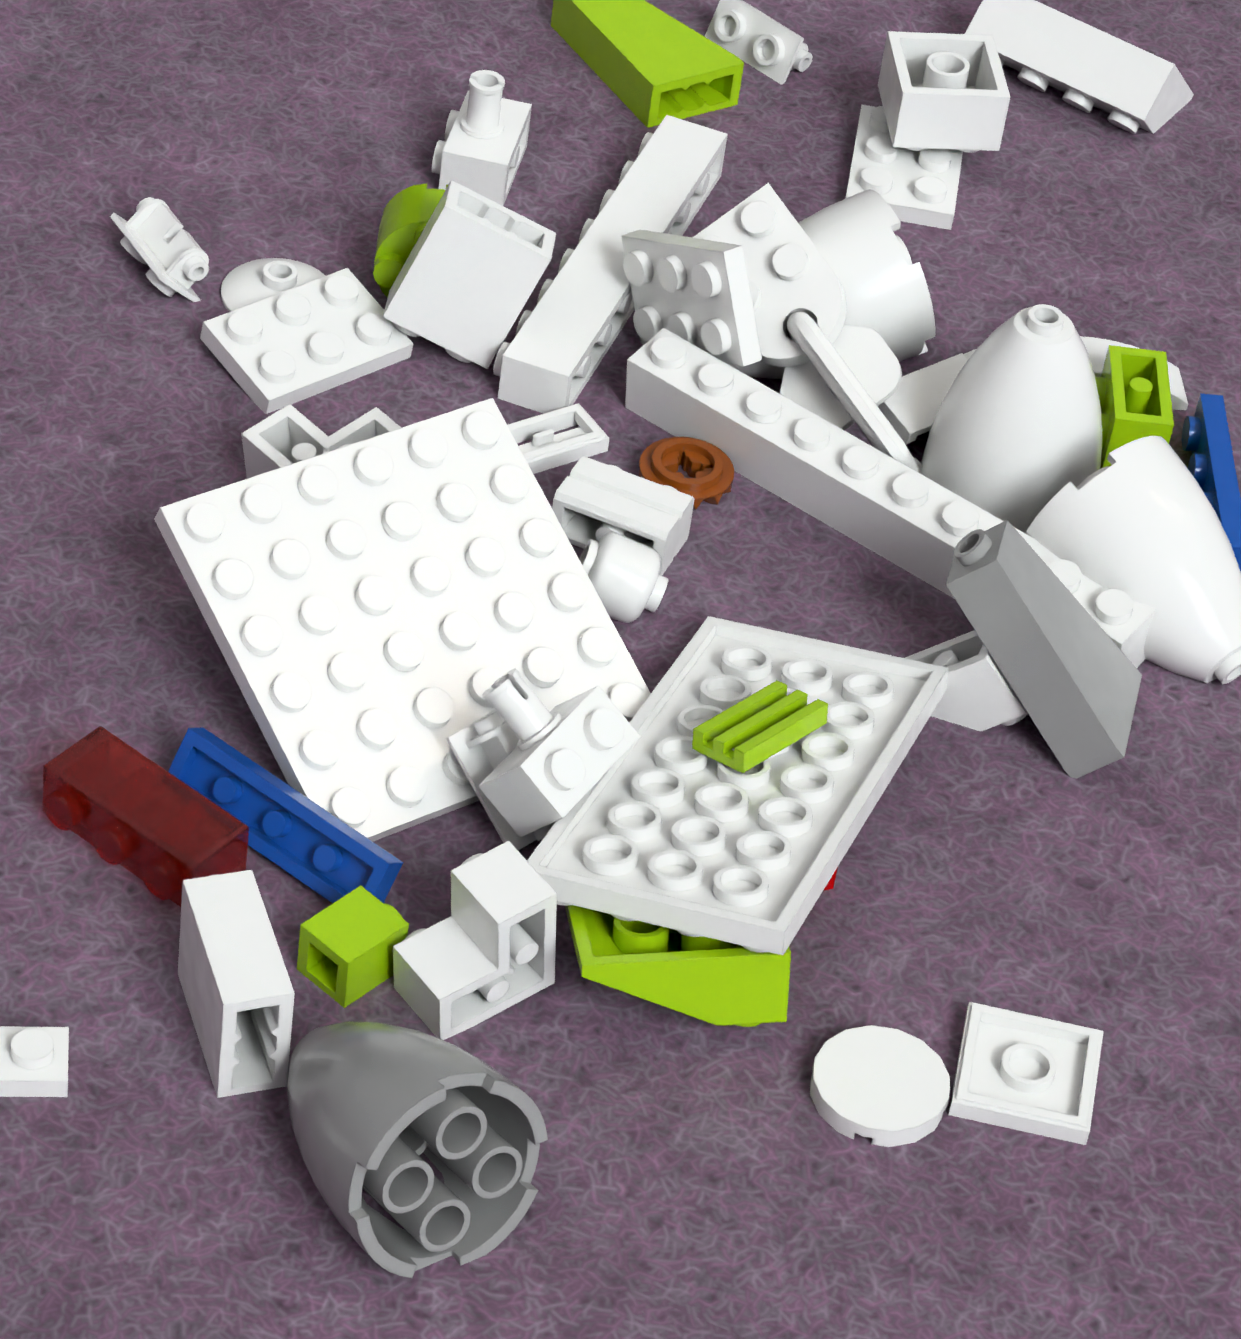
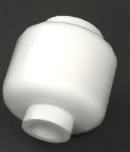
(624, 575)

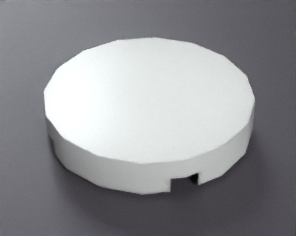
(880, 1085)

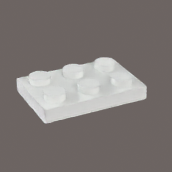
(914, 183)
(694, 292)
(305, 340)

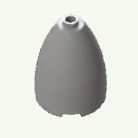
(379, 1098)

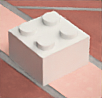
(943, 91)

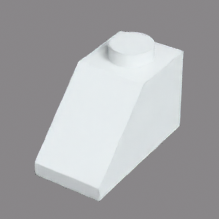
(976, 688)

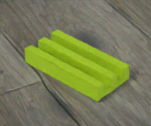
(759, 727)

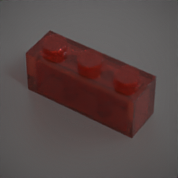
(141, 815)

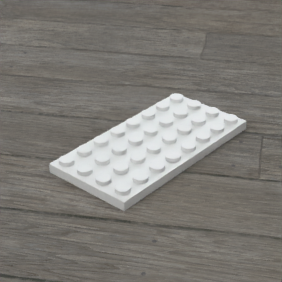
(726, 849)

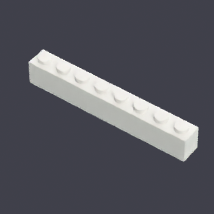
(591, 296)

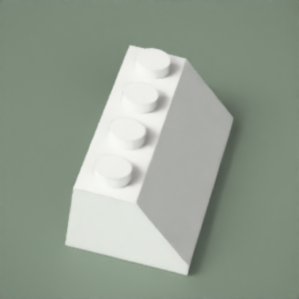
(1083, 63)

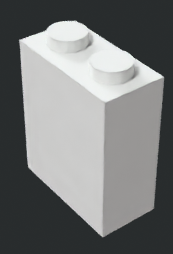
(469, 275)
(235, 983)

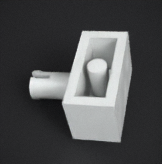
(484, 139)
(557, 752)

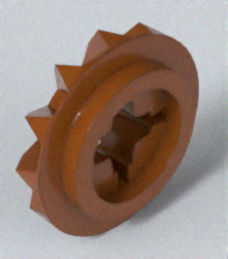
(706, 464)

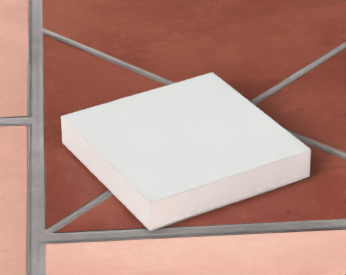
(1026, 1073)

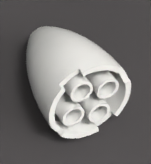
(875, 272)
(1019, 419)
(1161, 542)

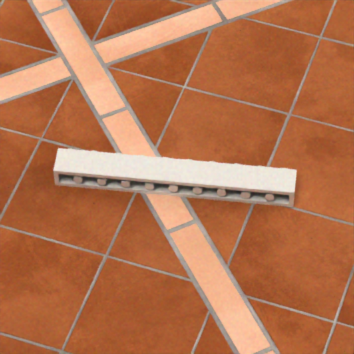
(839, 475)

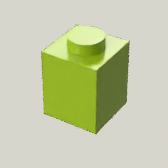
(350, 945)

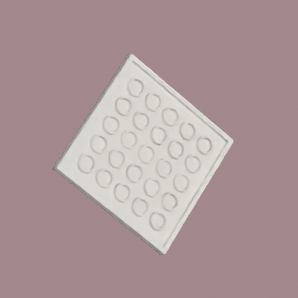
(382, 602)

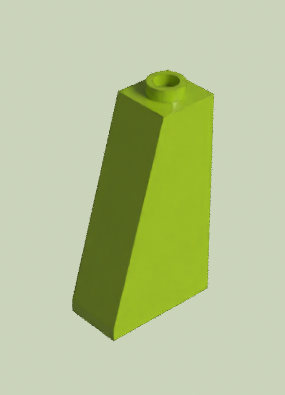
(649, 58)

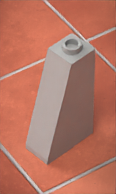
(1047, 648)

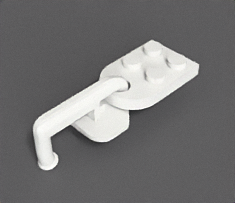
(828, 365)

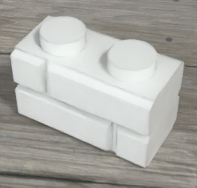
(608, 500)

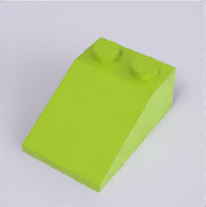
(681, 972)

